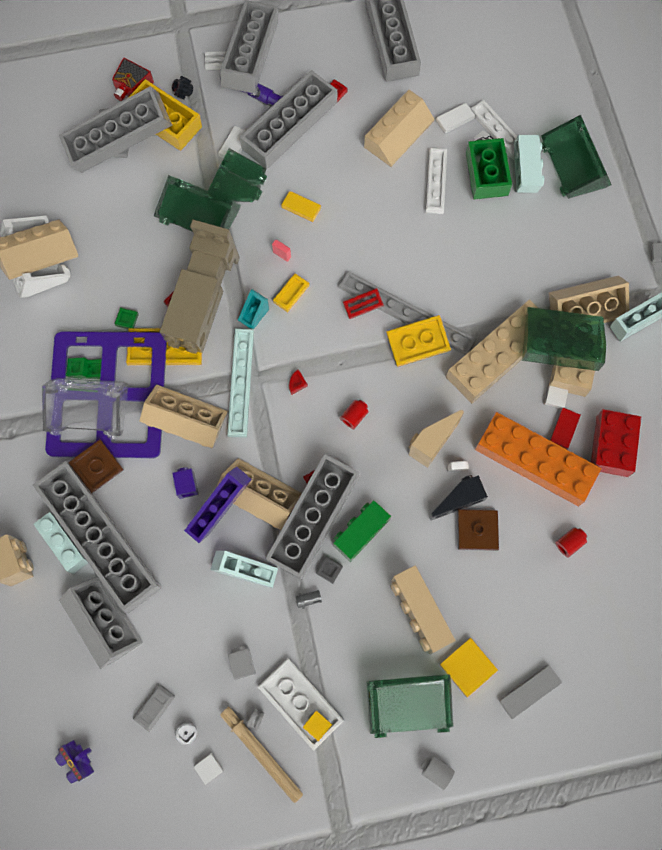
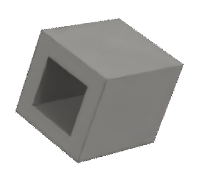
(241, 663)

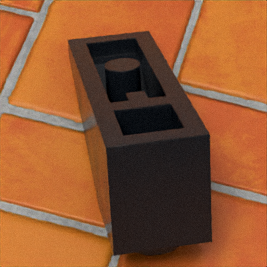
(465, 494)

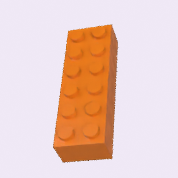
(538, 459)

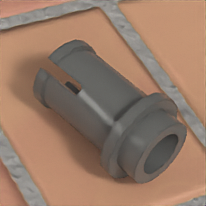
(308, 599)

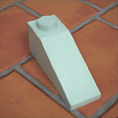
(244, 568)

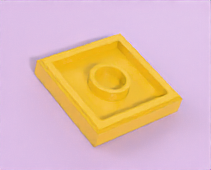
(468, 667)

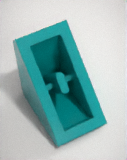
(254, 309)

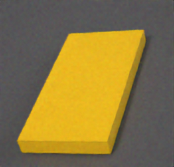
(174, 356)

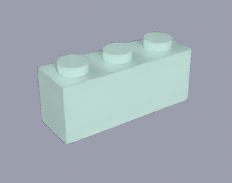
(528, 164)
(638, 318)
(60, 543)

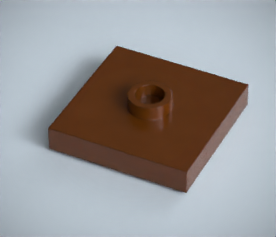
(96, 466)
(478, 530)

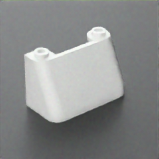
(40, 280)

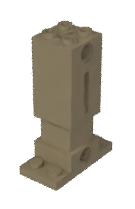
(199, 288)

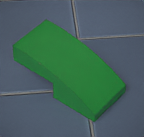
(83, 368)

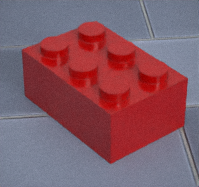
(616, 442)

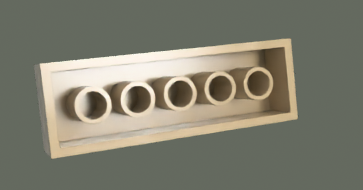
(491, 357)

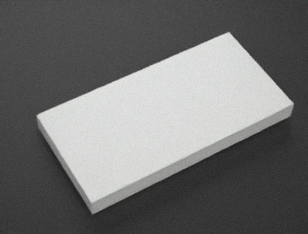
(298, 700)

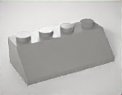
(100, 621)

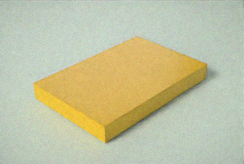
(418, 341)

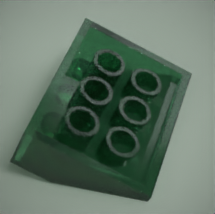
(564, 339)

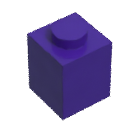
(185, 483)

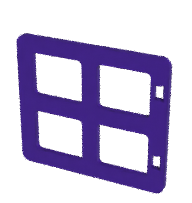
(110, 343)

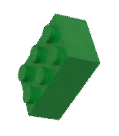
(488, 168)

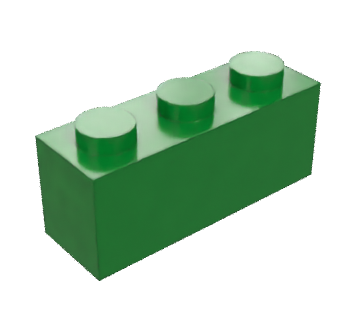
(361, 530)

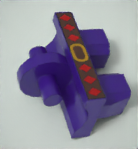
(77, 761)

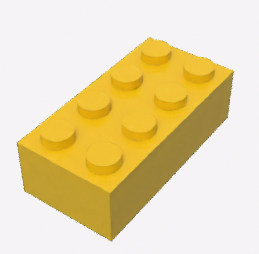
(183, 119)

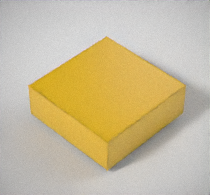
(317, 725)

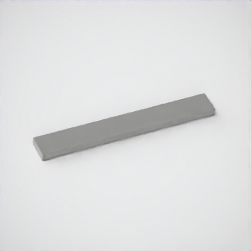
(405, 311)

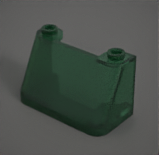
(575, 158)
(237, 179)
(187, 202)
(409, 704)

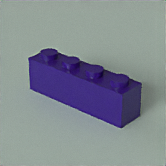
(217, 504)

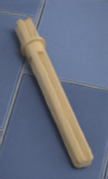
(261, 754)

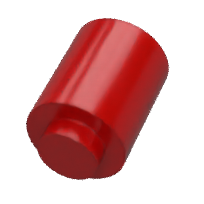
(354, 414)
(571, 541)

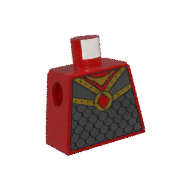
(128, 78)

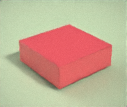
(281, 250)

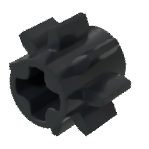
(182, 87)

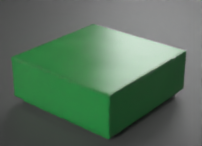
(126, 318)

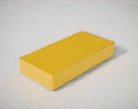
(301, 206)
(291, 292)

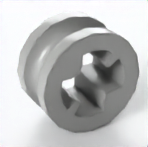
(255, 719)

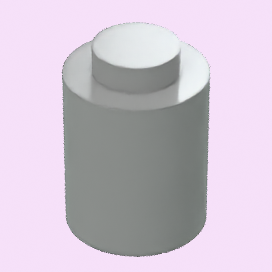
(437, 772)

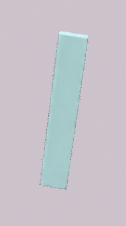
(240, 383)

